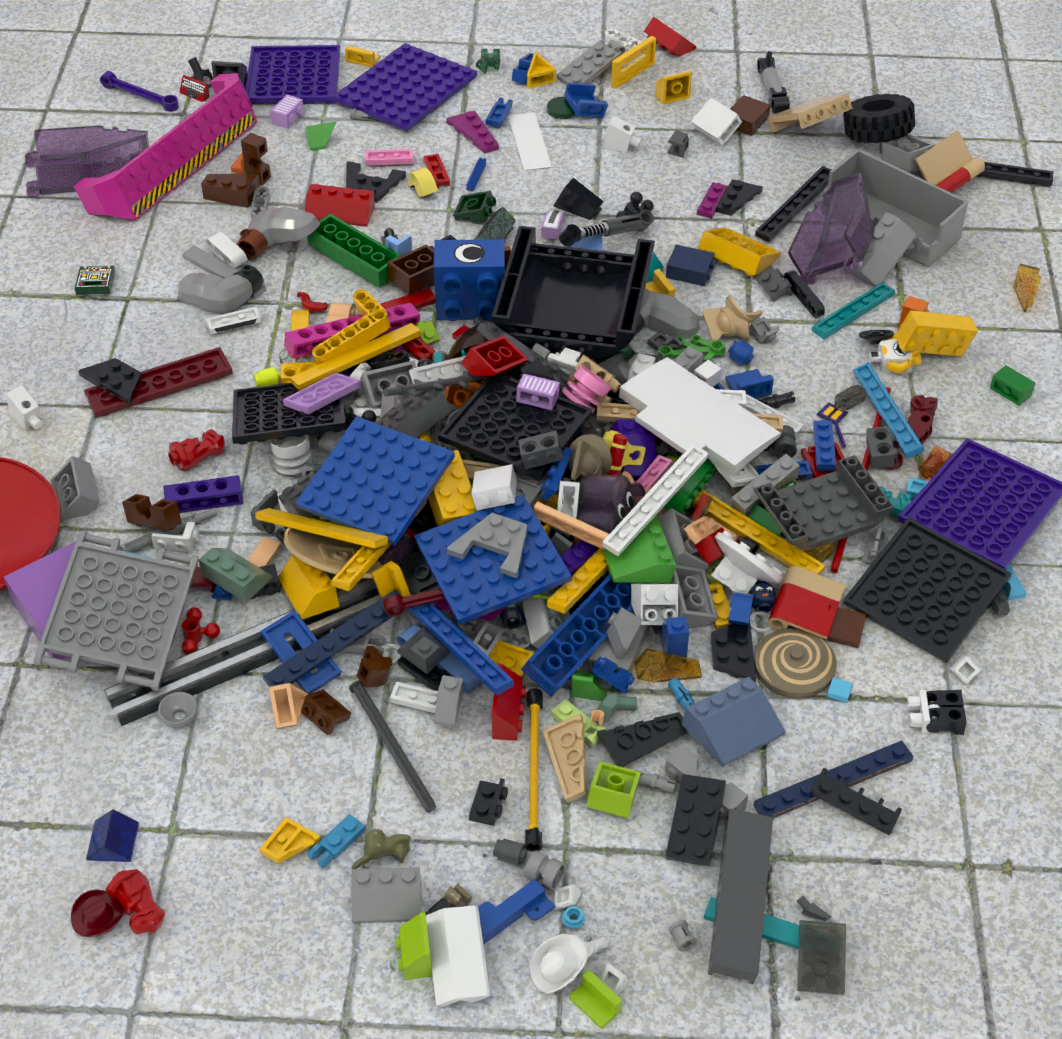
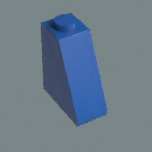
(675, 636)

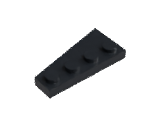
(641, 738)

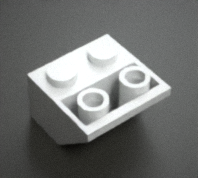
(654, 602)

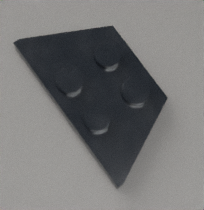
(114, 378)
(733, 651)

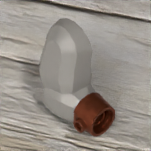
(276, 227)

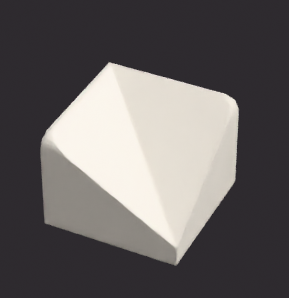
(965, 669)

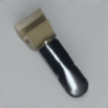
(453, 898)

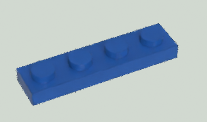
(824, 445)

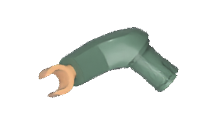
(610, 705)

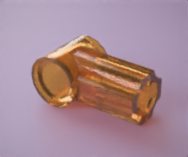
(934, 462)

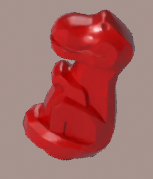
(192, 451)
(135, 896)

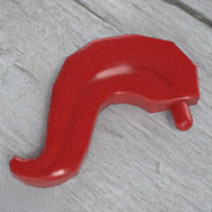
(310, 305)

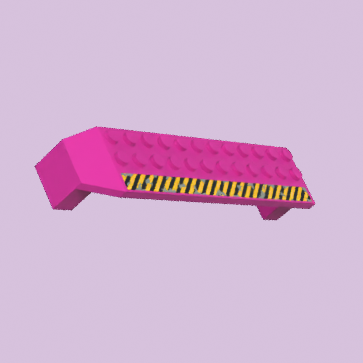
(173, 156)

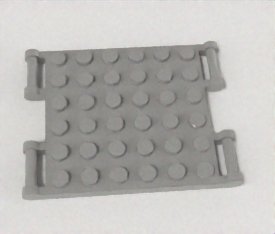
(117, 610)

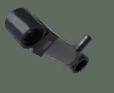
(777, 94)

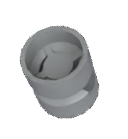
(545, 870)

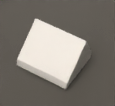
(614, 979)

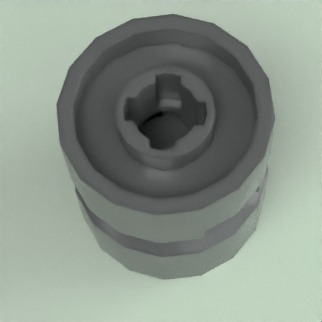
(785, 443)

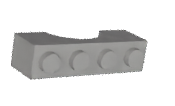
(686, 762)

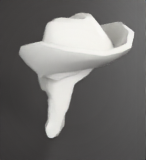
(561, 960)

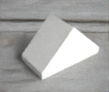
(568, 498)

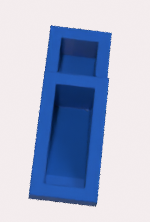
(520, 72)

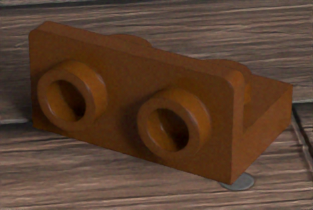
(324, 711)

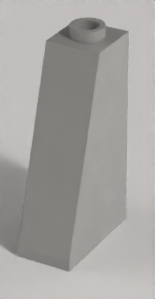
(629, 657)

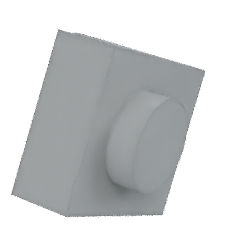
(763, 330)

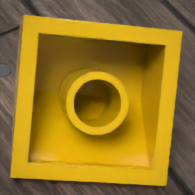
(674, 87)

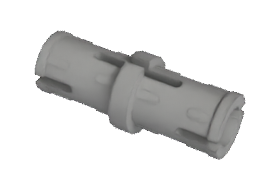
(656, 782)

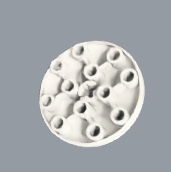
(740, 567)

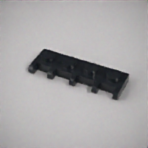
(855, 803)

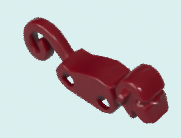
(920, 421)

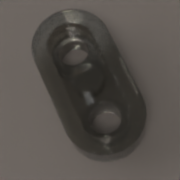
(850, 397)

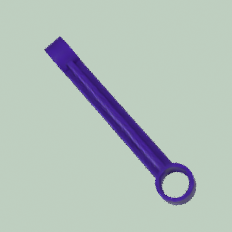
(169, 102)

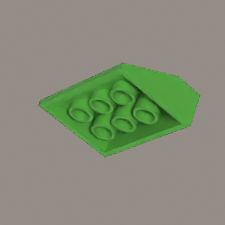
(644, 559)

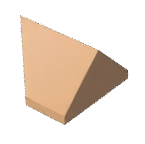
(286, 704)

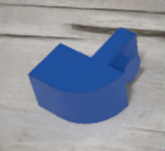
(740, 608)

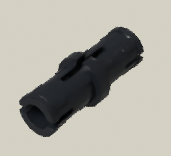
(778, 400)

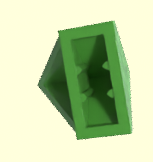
(319, 135)
(587, 686)

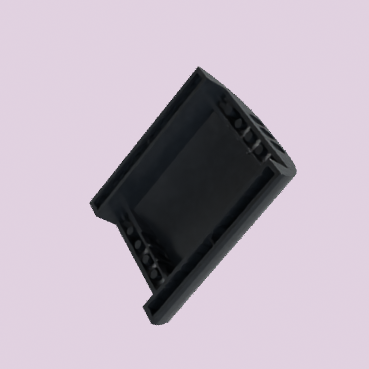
(572, 296)

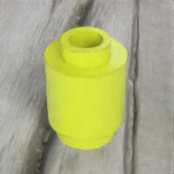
(267, 377)

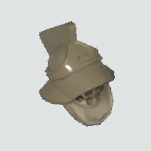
(589, 456)

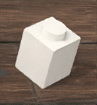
(709, 373)

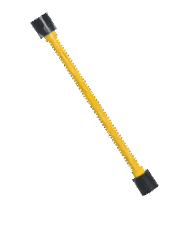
(533, 836)

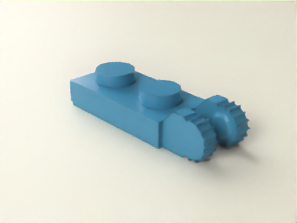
(337, 840)

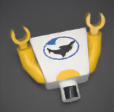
(893, 359)

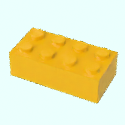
(936, 333)
(452, 494)

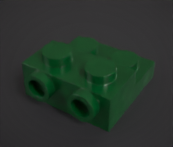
(475, 206)

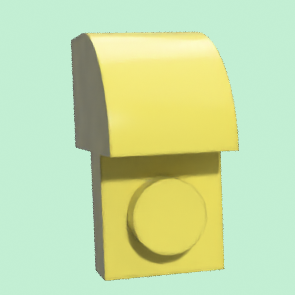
(423, 182)

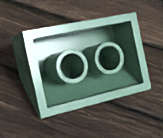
(233, 573)

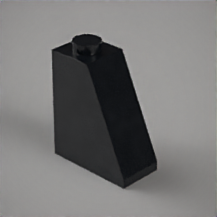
(579, 200)

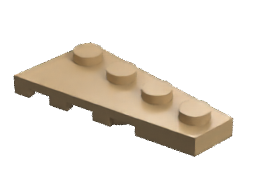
(567, 753)

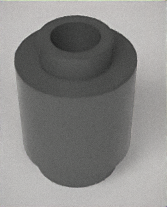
(510, 851)

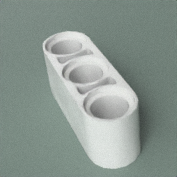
(226, 249)

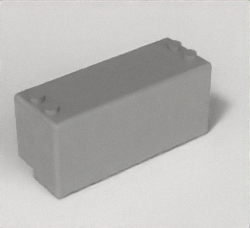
(923, 207)

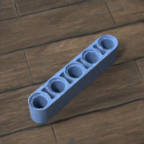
(449, 664)

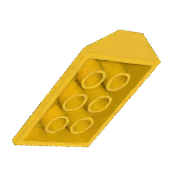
(738, 250)

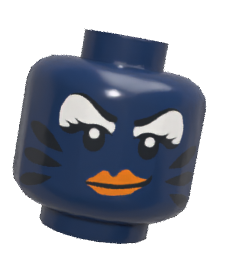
(763, 597)

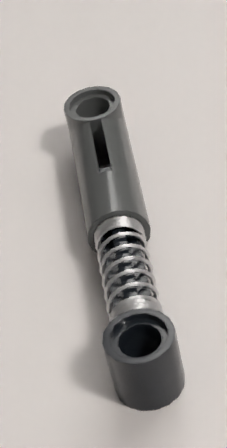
(609, 227)

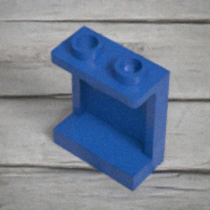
(583, 101)

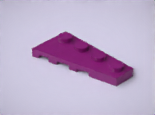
(474, 130)

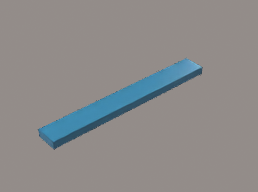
(888, 410)

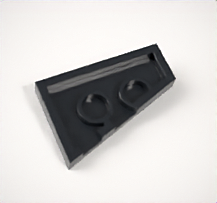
(736, 195)

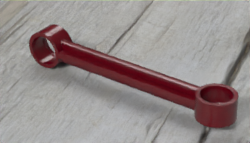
(397, 604)

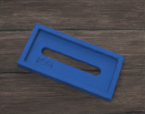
(294, 625)

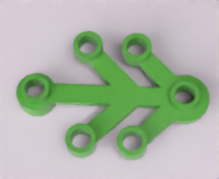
(712, 349)

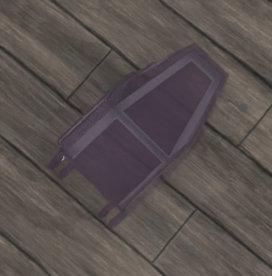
(78, 153)
(835, 231)

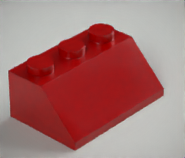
(668, 38)
(493, 357)
(508, 708)

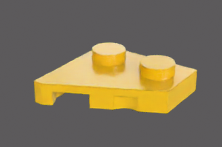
(288, 841)

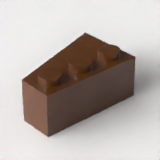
(230, 188)

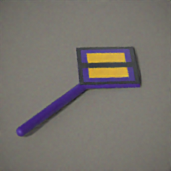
(831, 413)

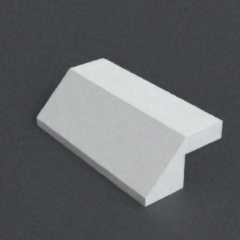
(457, 955)

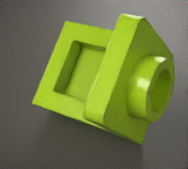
(428, 332)

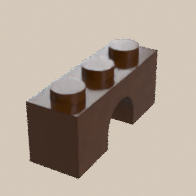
(253, 149)
(161, 515)

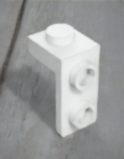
(177, 543)

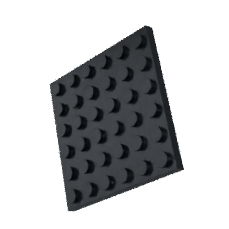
(262, 416)
(494, 424)
(927, 589)

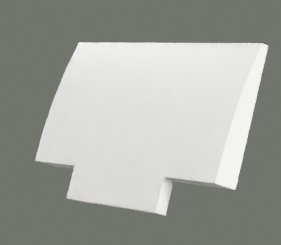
(691, 412)

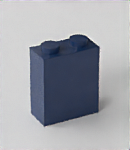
(690, 265)

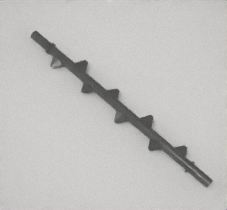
(440, 383)

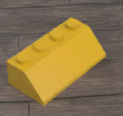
(307, 588)

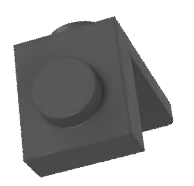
(269, 501)

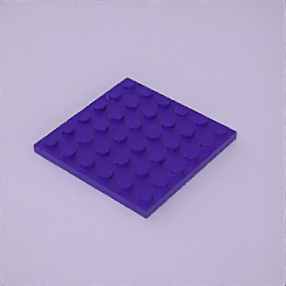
(293, 70)

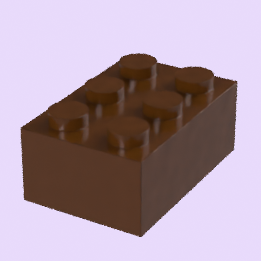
(412, 269)

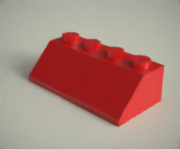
(347, 204)

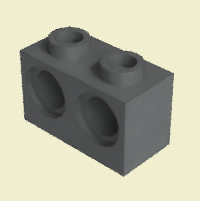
(880, 447)
(541, 449)

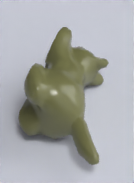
(379, 845)

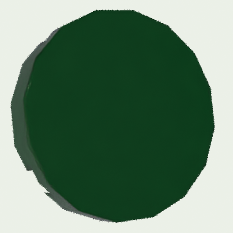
(559, 107)

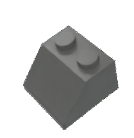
(221, 67)

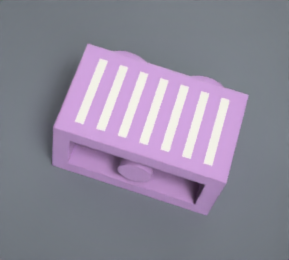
(287, 111)
(537, 391)

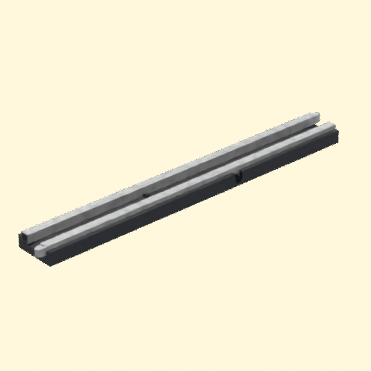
(229, 658)

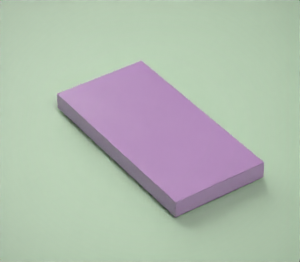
(322, 393)

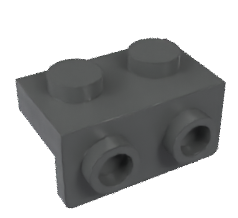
(773, 284)

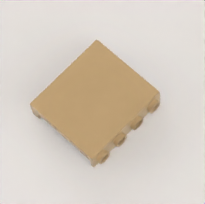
(811, 112)

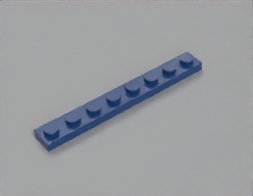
(462, 648)

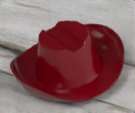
(95, 913)

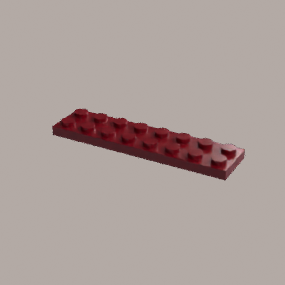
(164, 381)

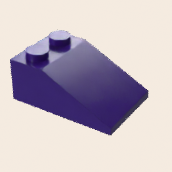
(637, 436)

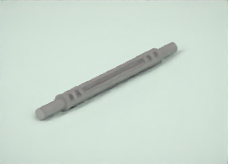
(146, 540)

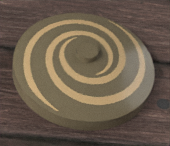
(795, 663)

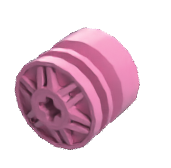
(587, 388)

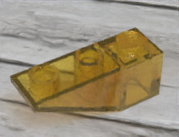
(1025, 285)
(663, 667)

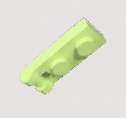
(566, 710)

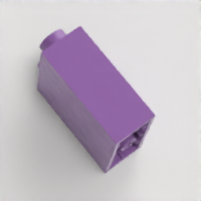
(36, 588)

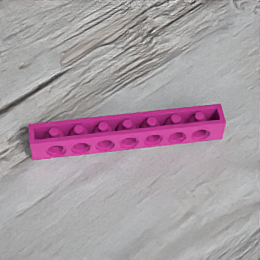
(302, 341)

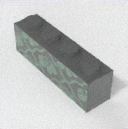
(497, 226)

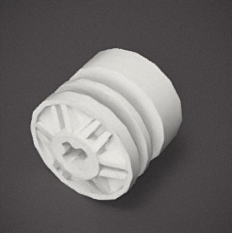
(291, 454)

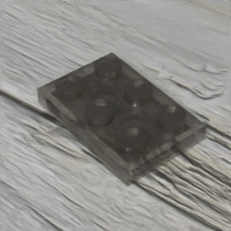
(821, 957)

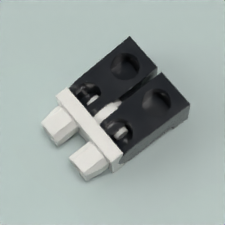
(938, 711)

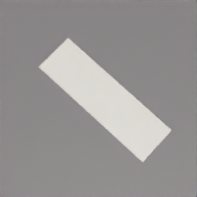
(529, 141)

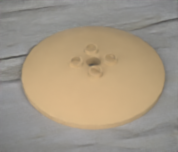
(322, 551)

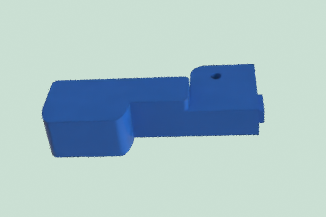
(527, 900)

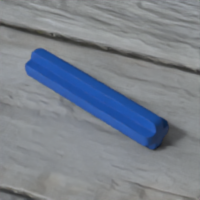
(476, 173)

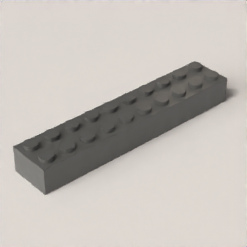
(410, 418)

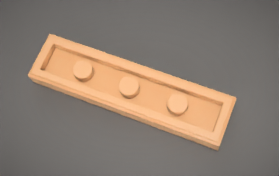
(570, 525)

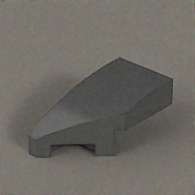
(661, 339)

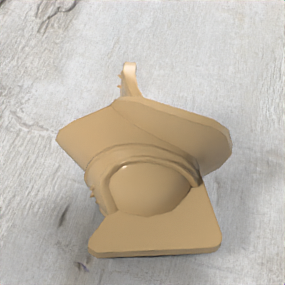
(729, 320)

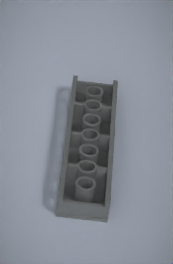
(741, 896)

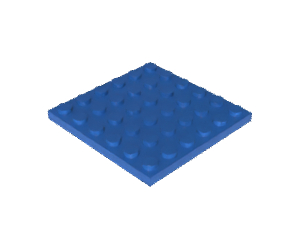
(375, 479)
(475, 583)

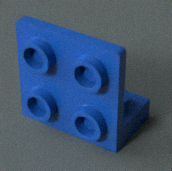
(752, 383)

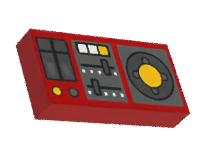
(702, 507)

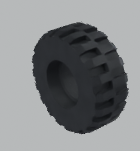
(879, 118)

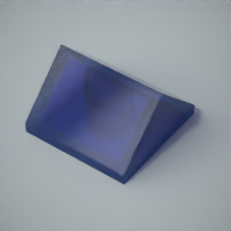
(113, 838)

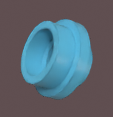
(573, 912)

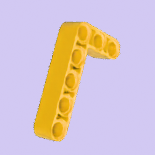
(371, 325)

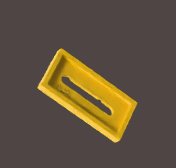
(620, 76)

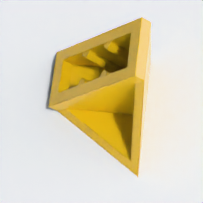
(540, 72)

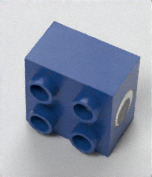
(467, 278)

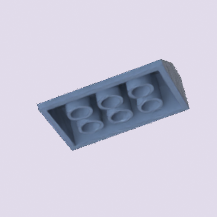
(733, 721)

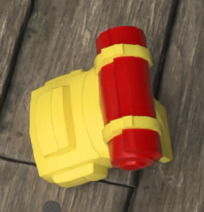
(620, 451)

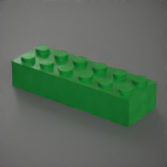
(352, 249)

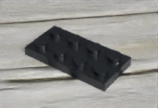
(695, 820)

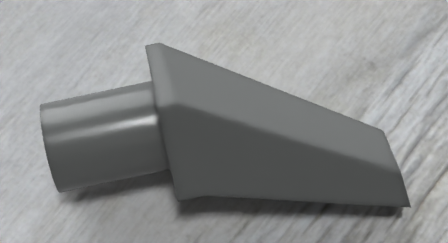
(812, 909)

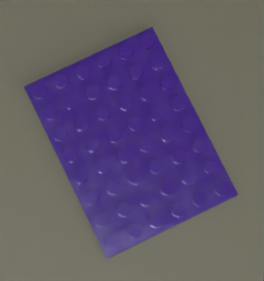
(405, 86)
(985, 502)

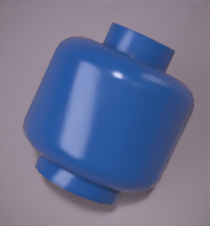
(741, 352)

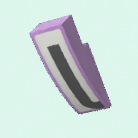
(552, 224)

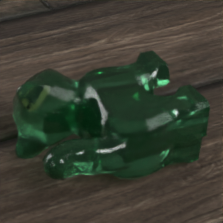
(489, 59)

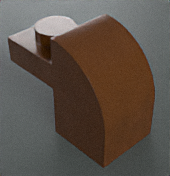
(374, 668)

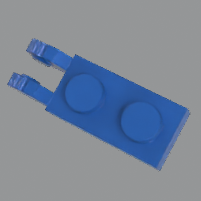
(499, 112)

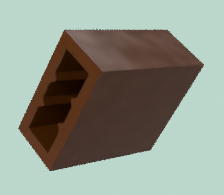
(752, 113)

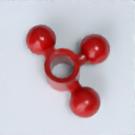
(193, 631)

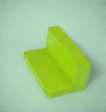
(596, 1000)

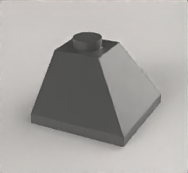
(423, 650)

